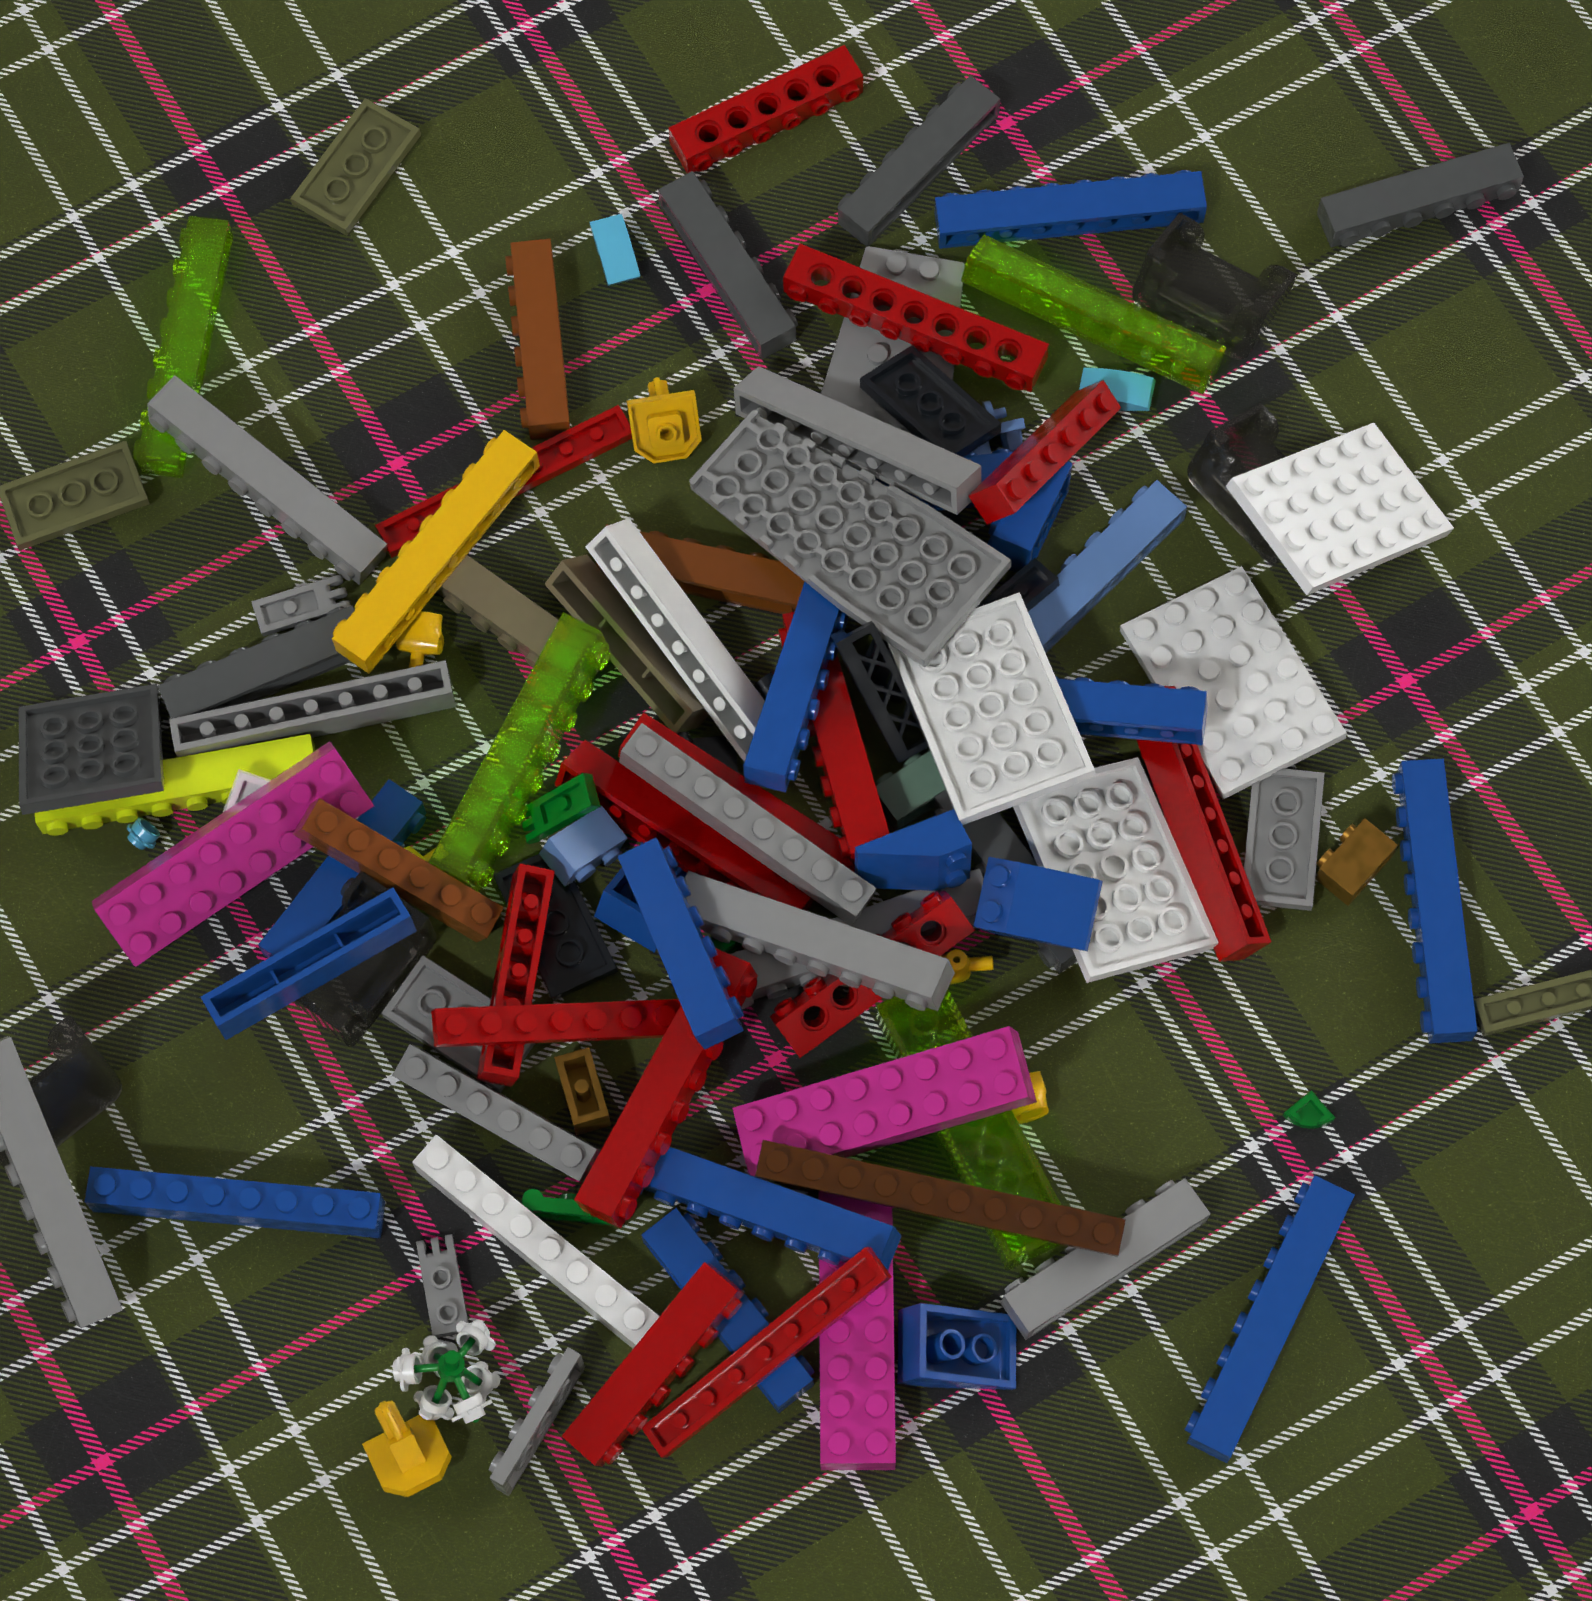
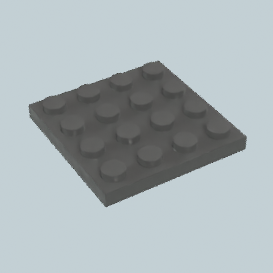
(90, 749)

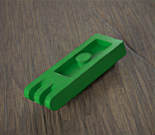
(560, 807)

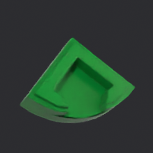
(1309, 1113)

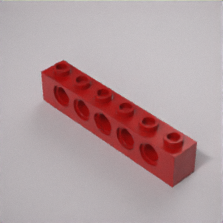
(774, 95)
(517, 964)
(836, 1013)

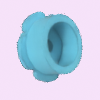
(142, 834)

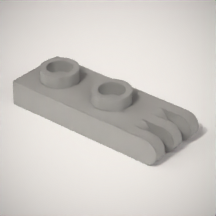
(299, 605)
(442, 1286)

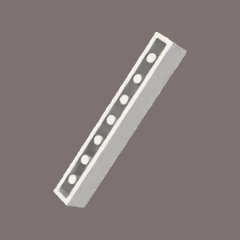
(679, 631)
(534, 1241)

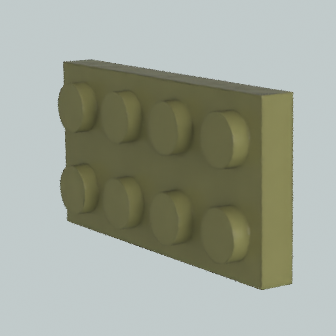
(355, 166)
(72, 495)

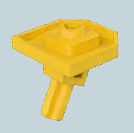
(664, 423)
(407, 1453)

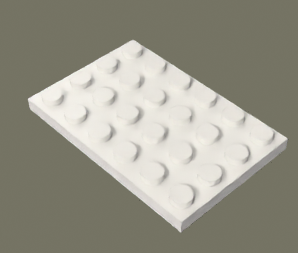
(1339, 508)
(1259, 693)
(995, 713)
(1119, 835)

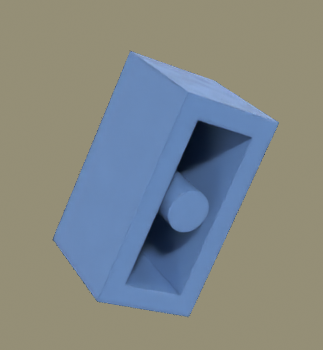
(583, 846)

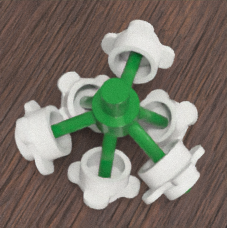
(450, 1367)

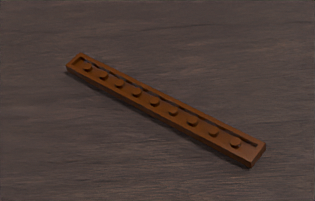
(940, 1198)

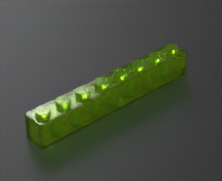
(1093, 314)
(186, 332)

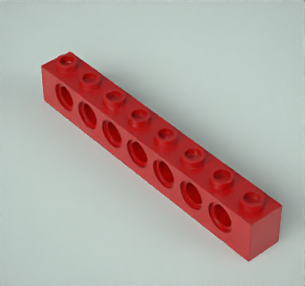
(904, 303)

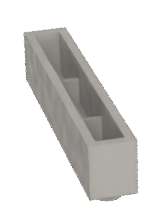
(496, 1113)
(1084, 1273)

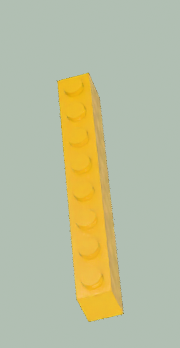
(435, 551)

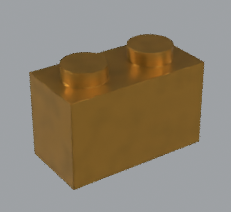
(1355, 861)
(582, 1091)

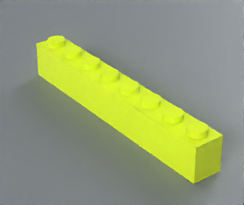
(188, 783)

